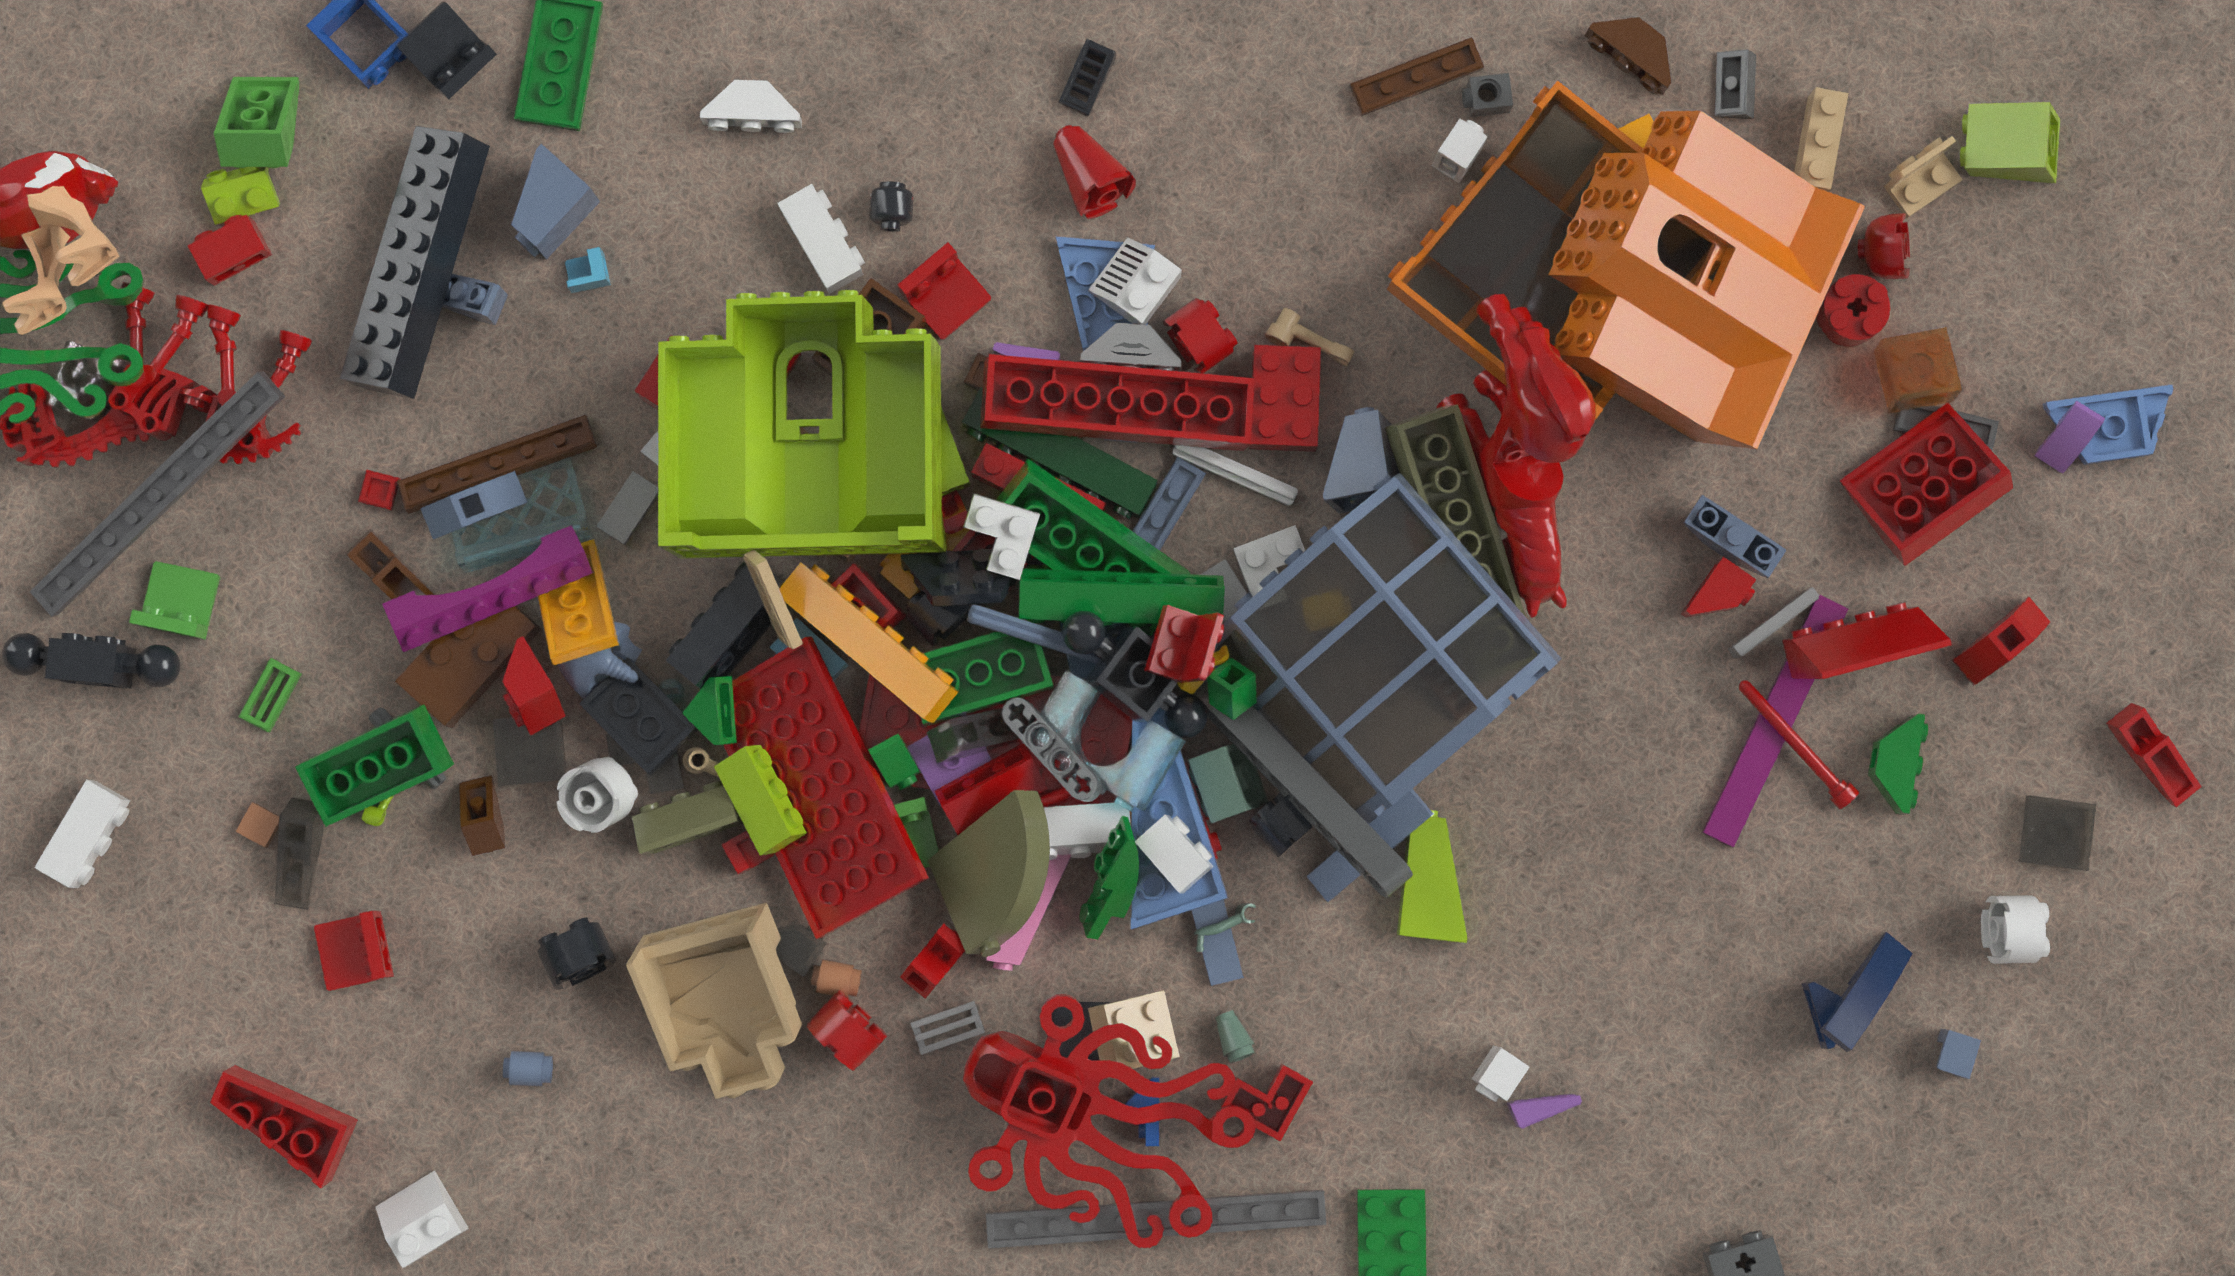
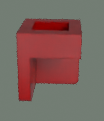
(743, 853)

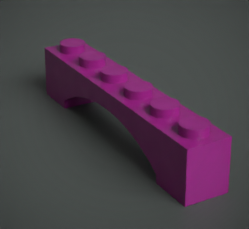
(428, 617)

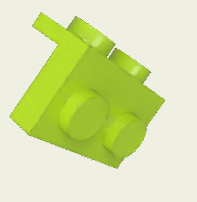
(238, 192)

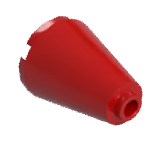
(1091, 172)

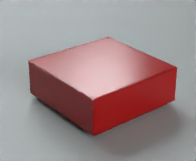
(379, 490)

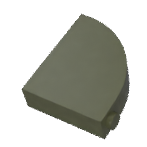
(995, 872)

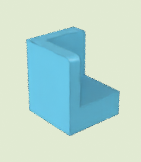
(587, 271)

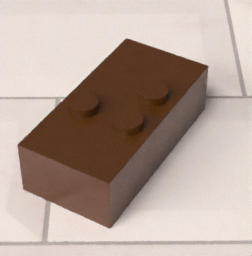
(465, 664)

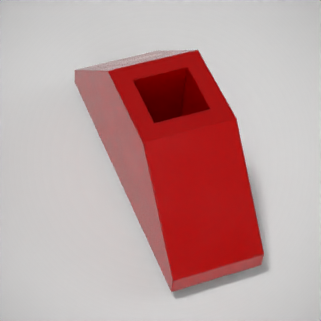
(2002, 641)

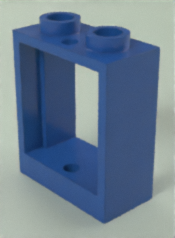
(335, 15)

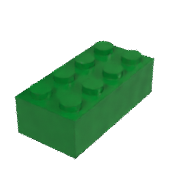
(990, 672)
(374, 765)

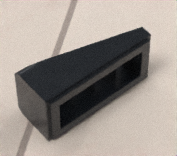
(1100, 51)

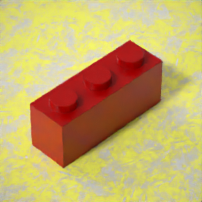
(984, 787)

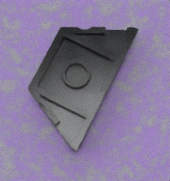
(957, 577)

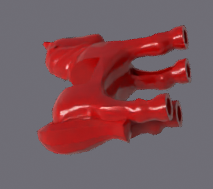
(1541, 423)

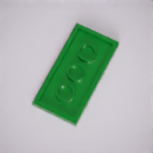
(558, 63)

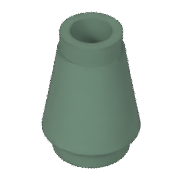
(1233, 1037)

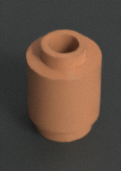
(836, 976)

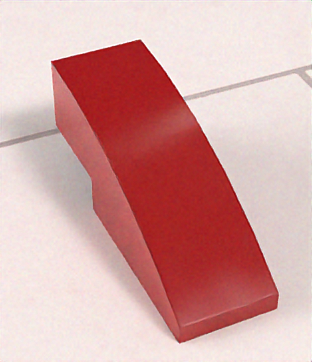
(2154, 754)

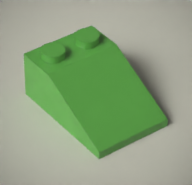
(258, 122)

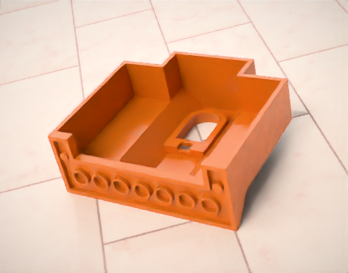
(1710, 350)

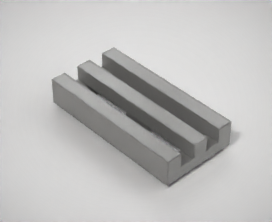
(975, 1018)

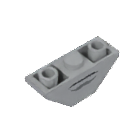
(1132, 347)

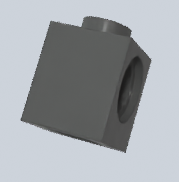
(1501, 88)

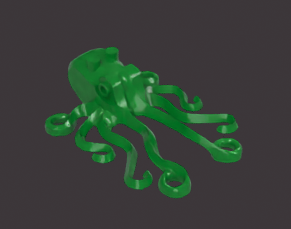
(103, 293)

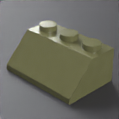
(684, 819)

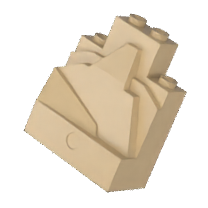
(719, 998)

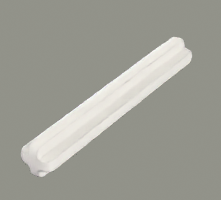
(1237, 473)

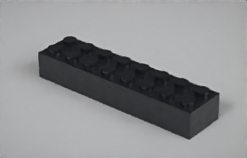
(415, 262)

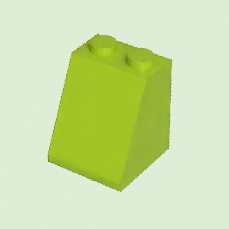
(2011, 141)

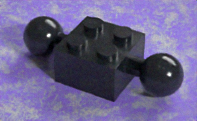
(86, 662)
(1123, 677)

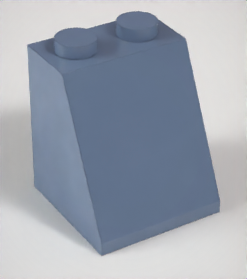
(550, 204)
(1359, 460)

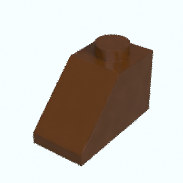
(481, 816)

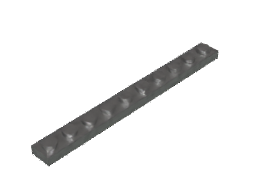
(157, 493)
(1228, 1215)

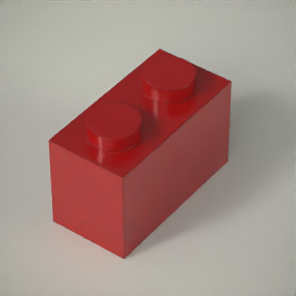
(229, 249)

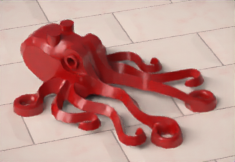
(1051, 1105)

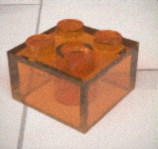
(1917, 370)

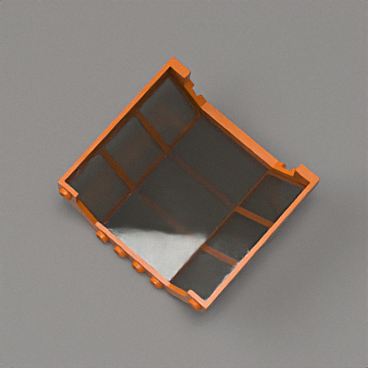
(1514, 226)

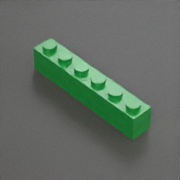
(1116, 595)

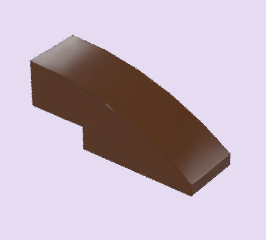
(385, 567)

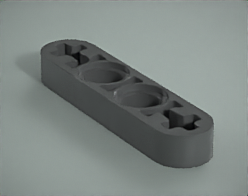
(1054, 746)

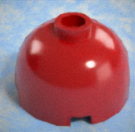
(1886, 246)

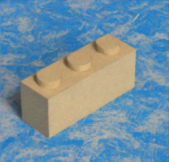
(1821, 137)

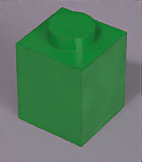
(1232, 688)

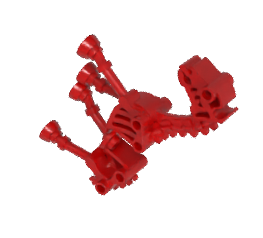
(156, 399)

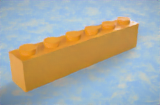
(867, 642)

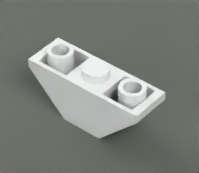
(751, 106)

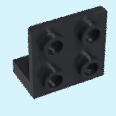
(445, 50)

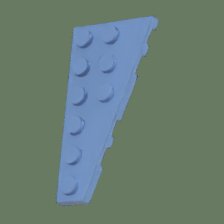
(1082, 264)

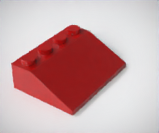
(1927, 483)
(1862, 642)

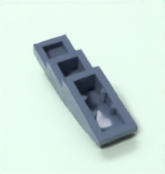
(1392, 826)

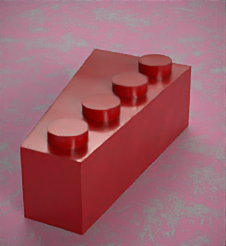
(287, 1121)

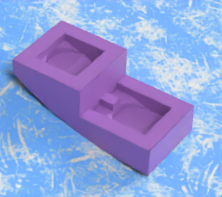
(2069, 437)

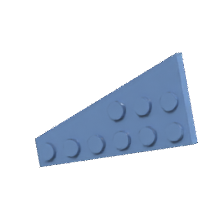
(1154, 894)

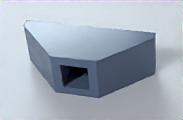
(475, 298)
(473, 505)
(1733, 538)

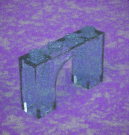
(1131, 779)

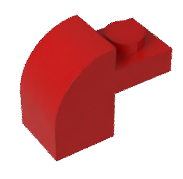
(934, 961)

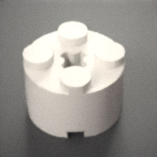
(596, 795)
(2015, 929)

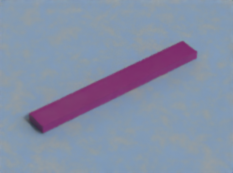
(1764, 741)

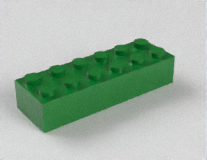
(1078, 533)

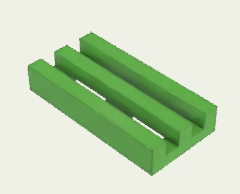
(281, 701)

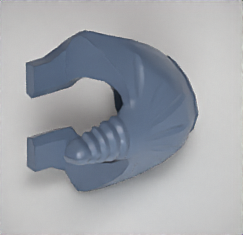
(582, 671)

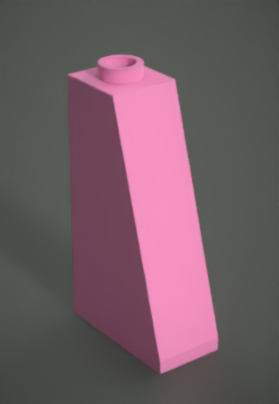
(1015, 948)

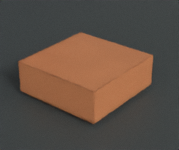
(259, 825)

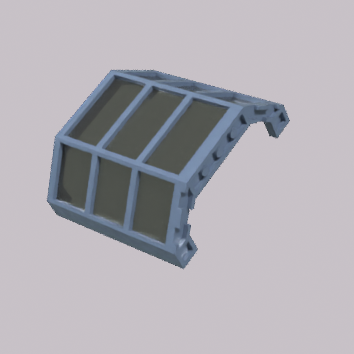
(1383, 648)

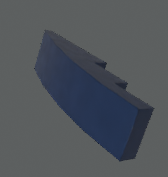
(1866, 992)

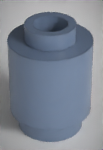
(528, 1068)

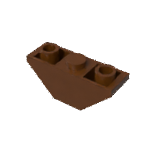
(1635, 49)

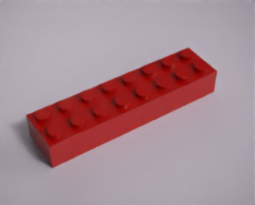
(1117, 402)

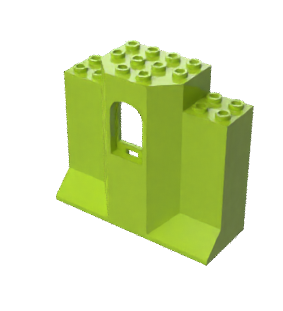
(745, 475)

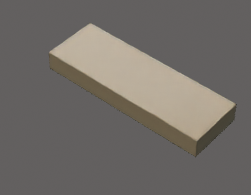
(772, 599)

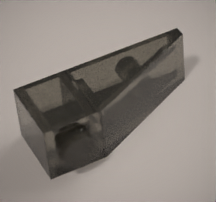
(973, 734)
(297, 853)

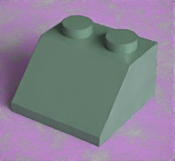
(1227, 783)

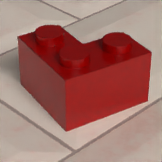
(1277, 1106)

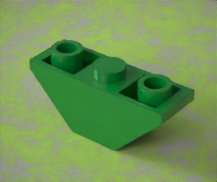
(1897, 763)

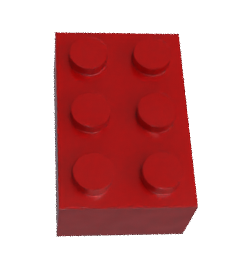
(1285, 398)

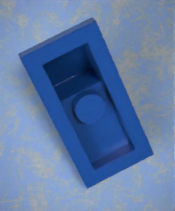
(1149, 1131)

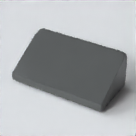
(1735, 84)

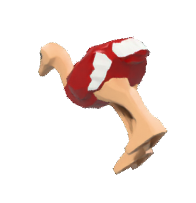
(42, 208)

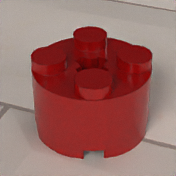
(1867, 297)
(1200, 335)
(846, 1030)

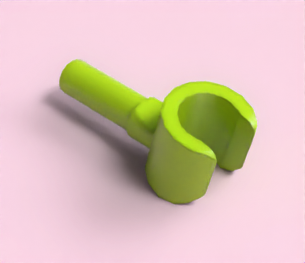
(376, 815)

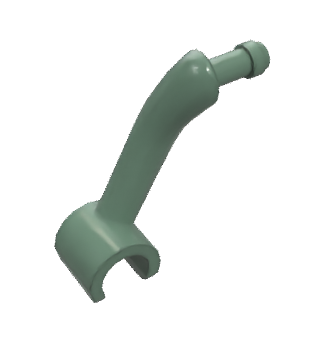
(1223, 925)

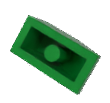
(895, 762)

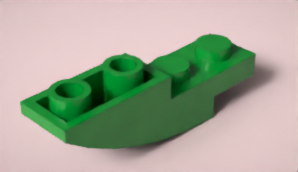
(1116, 882)

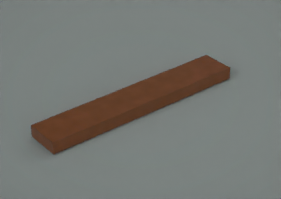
(516, 455)

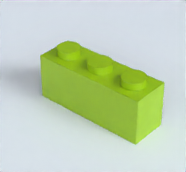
(760, 799)

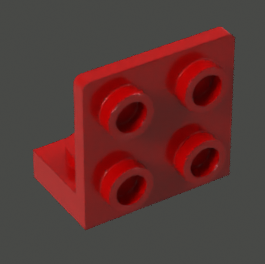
(944, 292)
(1184, 645)
(353, 950)

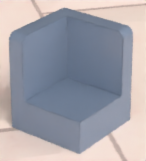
(1957, 1053)

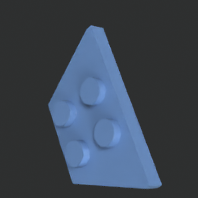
(2128, 426)

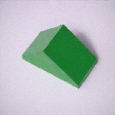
(714, 711)

